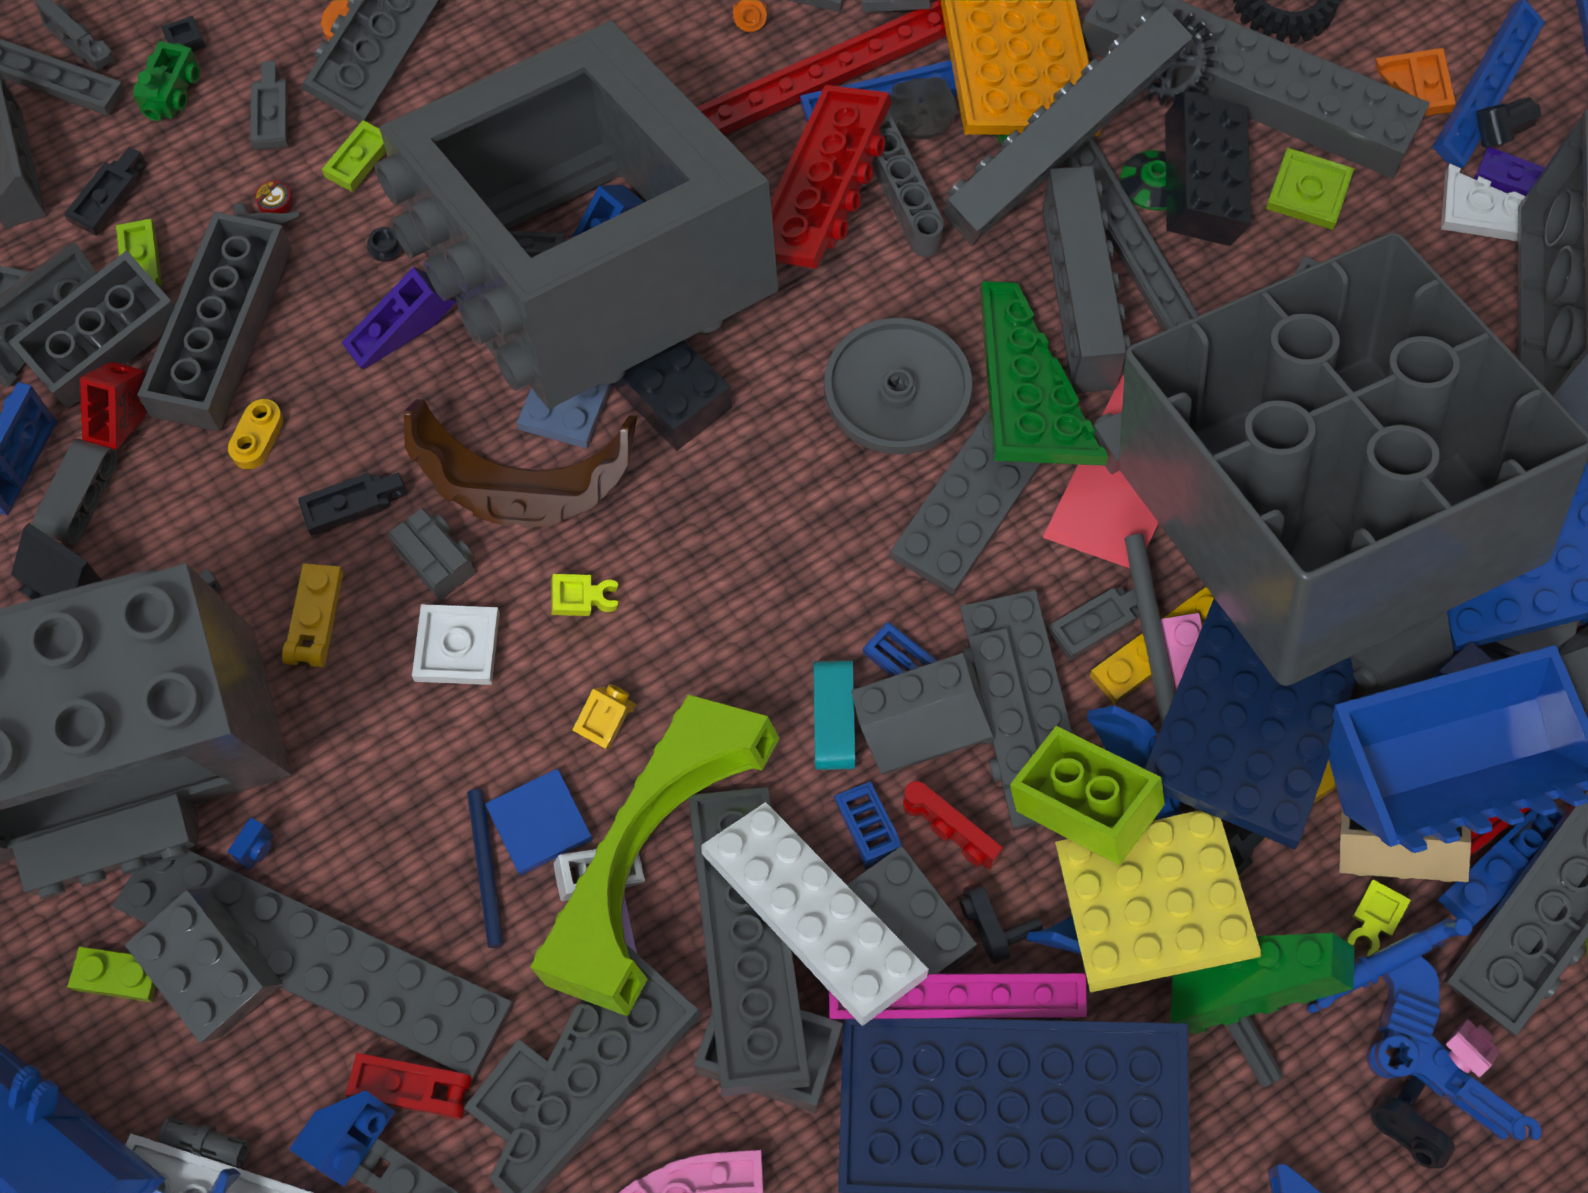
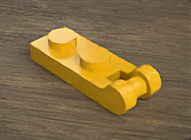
(313, 615)

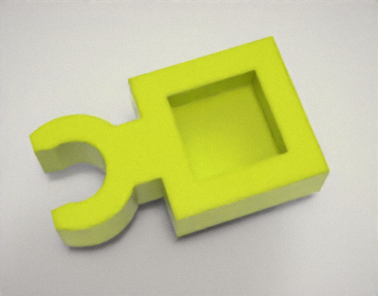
(575, 595)
(1379, 912)

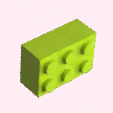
(1088, 794)

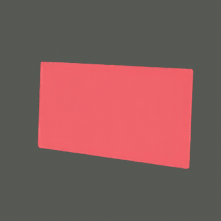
(1101, 508)

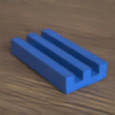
(901, 639)

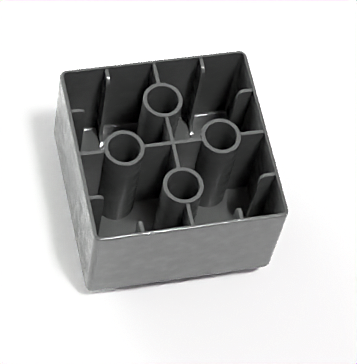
(1346, 455)

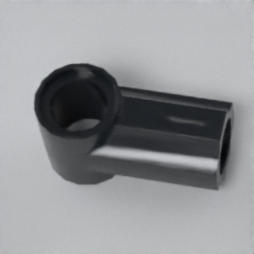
(1503, 121)

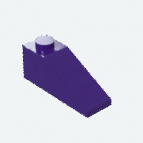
(397, 319)

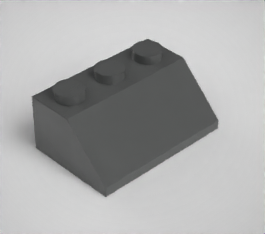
(923, 713)

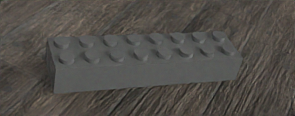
(1067, 125)

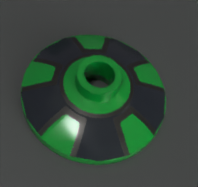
(1141, 183)

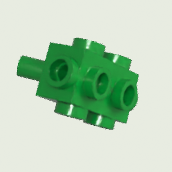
(165, 81)

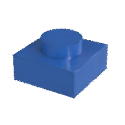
(251, 844)

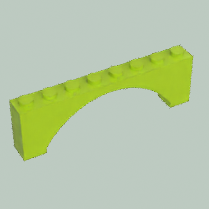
(587, 943)

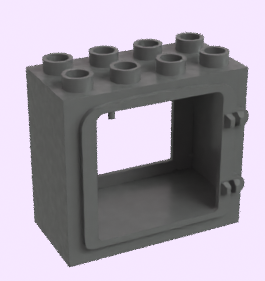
(546, 136)
(127, 701)

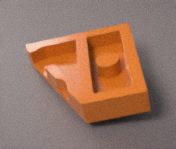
(1422, 76)

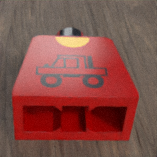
(111, 404)

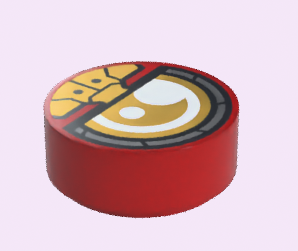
(273, 197)

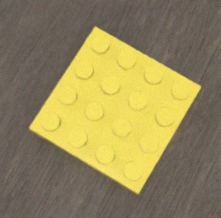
(1162, 910)

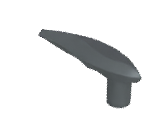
(241, 210)

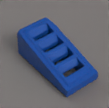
(868, 855)

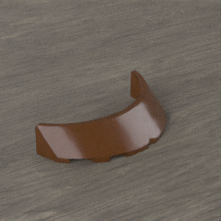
(507, 493)

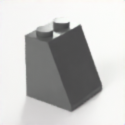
(1404, 657)

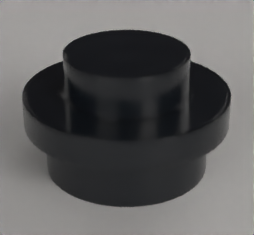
(383, 244)

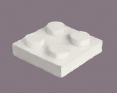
(456, 644)

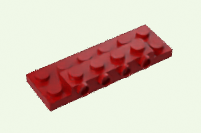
(827, 173)

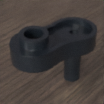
(977, 907)
(1400, 1122)

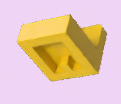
(604, 715)

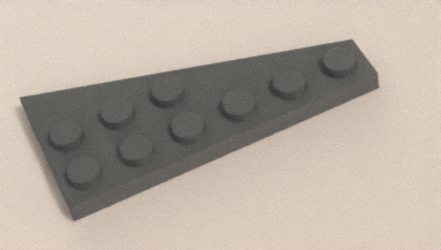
(589, 1077)

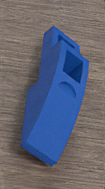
(1499, 868)

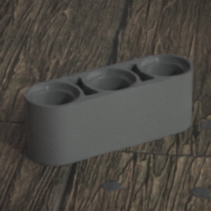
(75, 491)

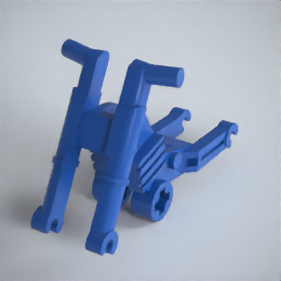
(1409, 1027)

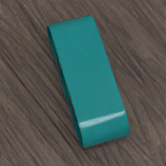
(834, 715)

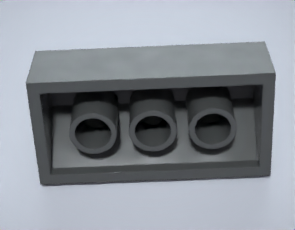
(19, 183)
(106, 845)

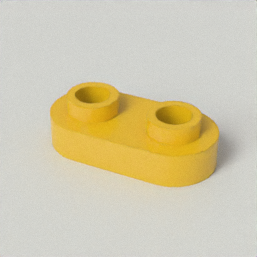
(258, 431)

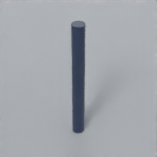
(485, 869)

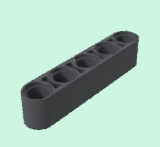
(908, 191)

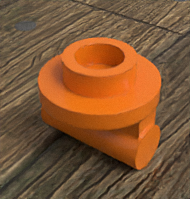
(750, 15)

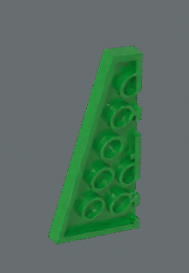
(1028, 392)

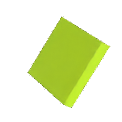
(1310, 188)

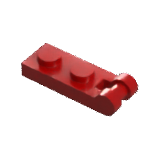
(951, 824)
(409, 1085)

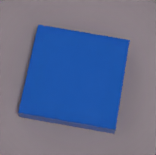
(538, 822)

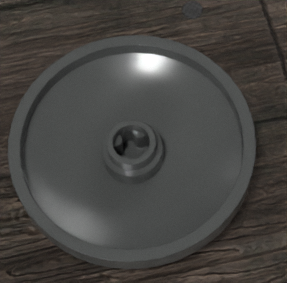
(897, 386)

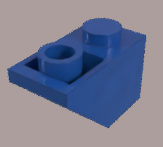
(342, 1135)

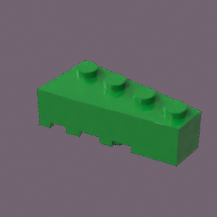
(1287, 972)

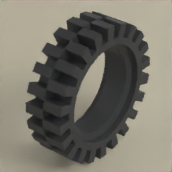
(1287, 22)

